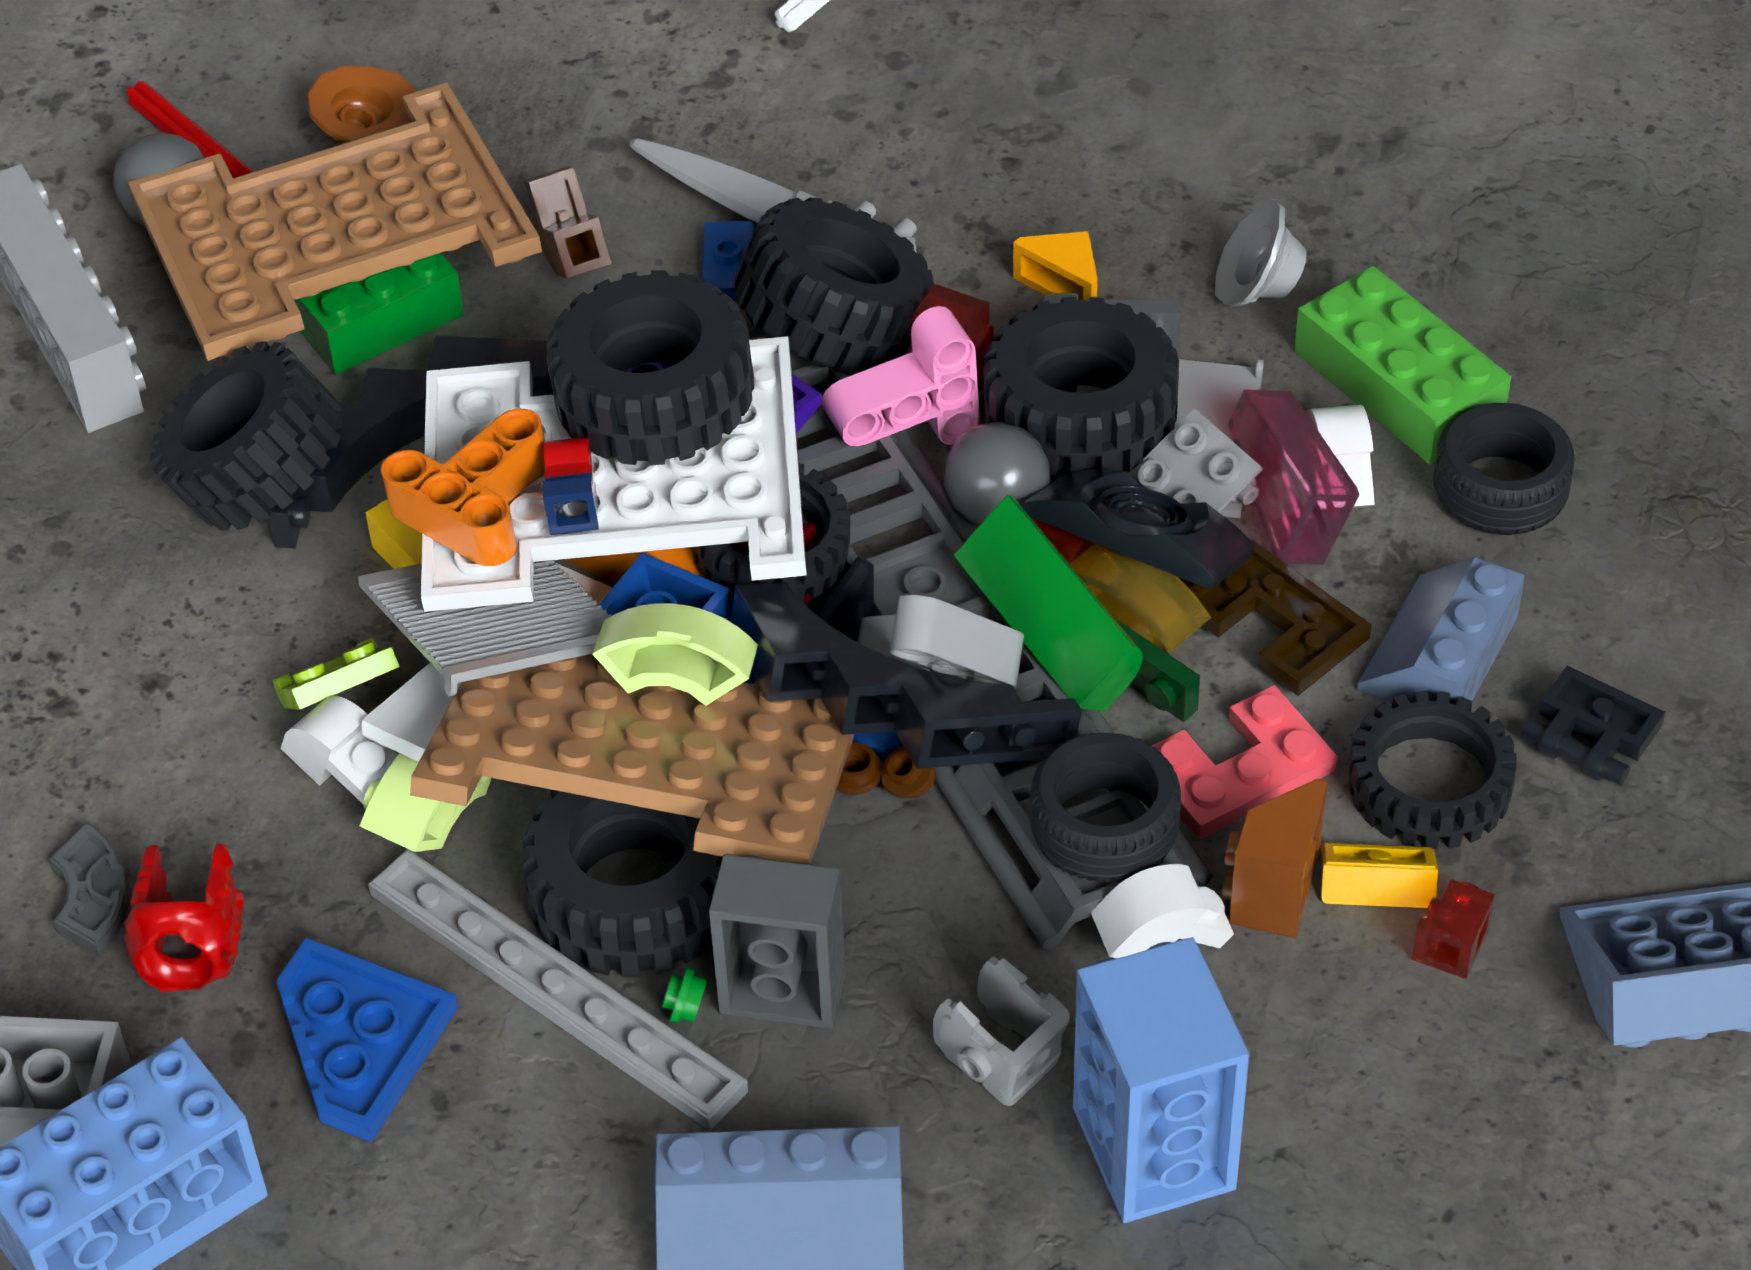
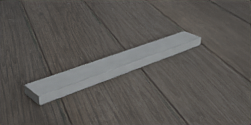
(560, 989)

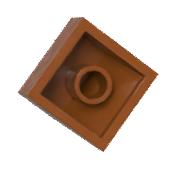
(1275, 860)

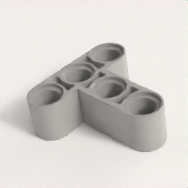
(945, 640)

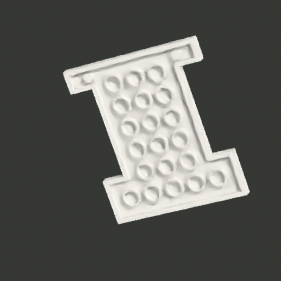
(720, 496)

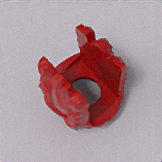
(208, 925)

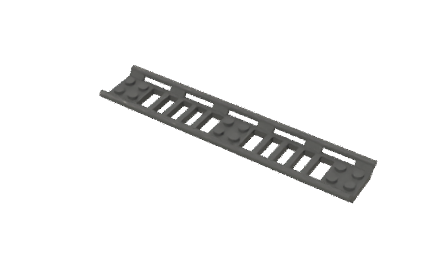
(932, 571)

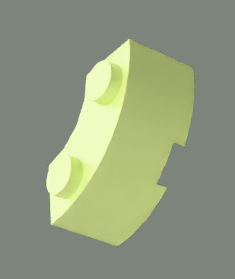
(675, 649)
(409, 819)

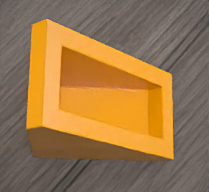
(1056, 264)

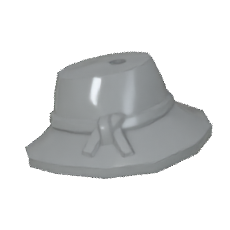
(1259, 258)

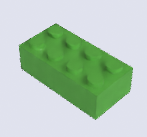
(1396, 359)

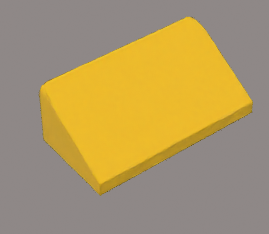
(1378, 875)

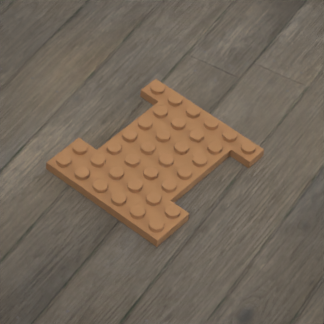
(326, 220)
(740, 764)

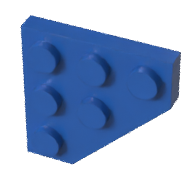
(359, 1033)

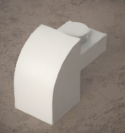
(1350, 439)
(332, 743)
(1159, 908)

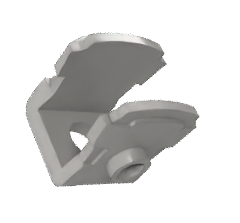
(1015, 1007)

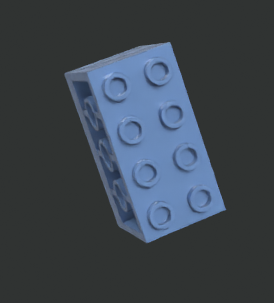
(1159, 1078)
(129, 1171)

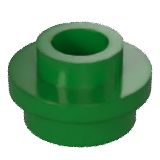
(684, 996)

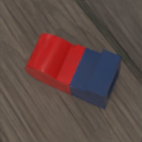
(569, 480)

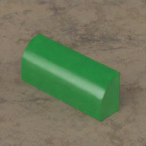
(1050, 606)

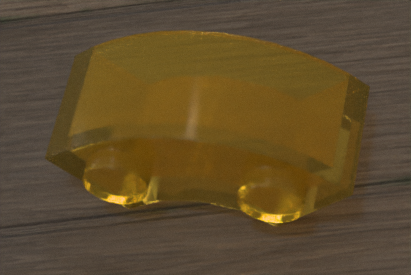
(1142, 596)

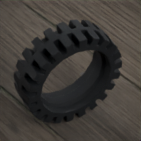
(823, 562)
(1442, 722)

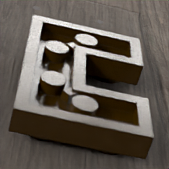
(1315, 624)

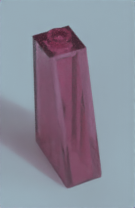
(1302, 483)

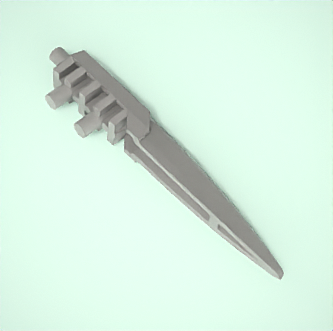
(736, 188)

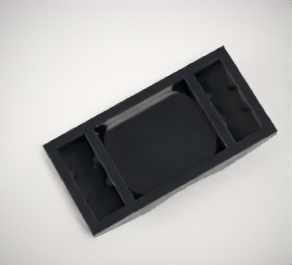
(1143, 524)

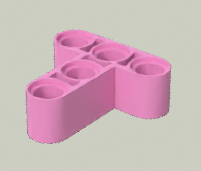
(926, 385)

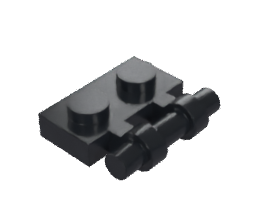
(1597, 712)

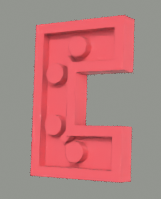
(1282, 757)

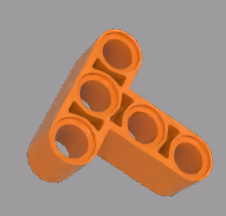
(469, 495)

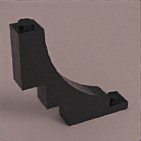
(391, 417)
(933, 714)

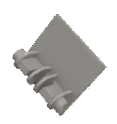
(1199, 466)

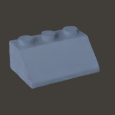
(1446, 632)

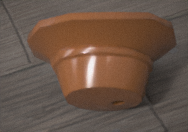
(358, 102)

